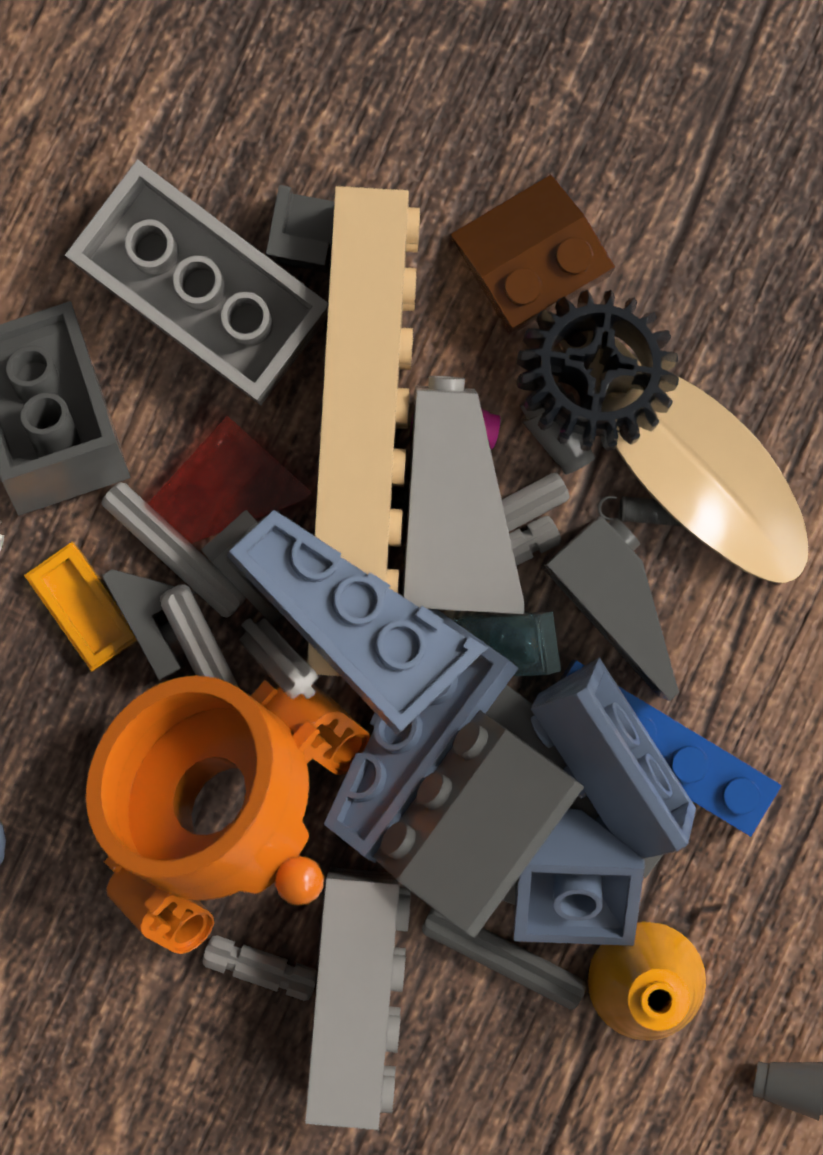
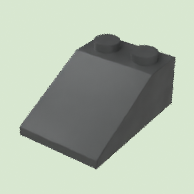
(53, 413)
(614, 594)

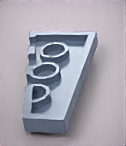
(366, 631)
(393, 766)

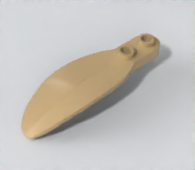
(713, 478)

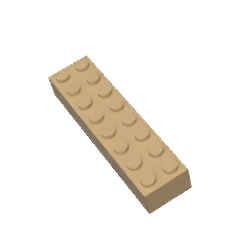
(362, 380)

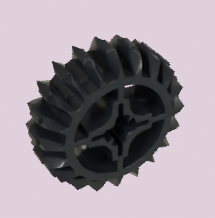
(573, 369)

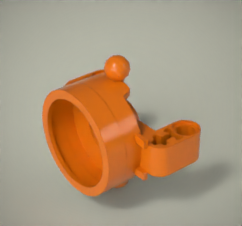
(158, 762)

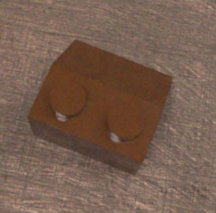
(532, 253)

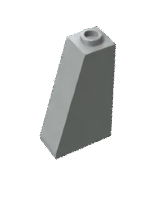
(456, 521)

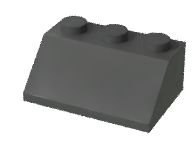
(477, 823)

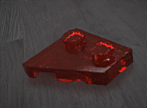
(222, 482)

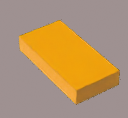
(82, 606)

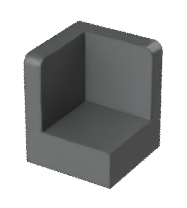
(301, 231)

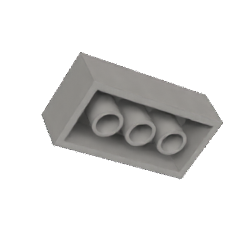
(199, 282)
(353, 999)

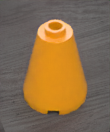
(626, 975)

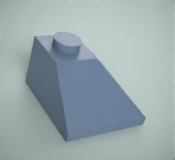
(579, 887)

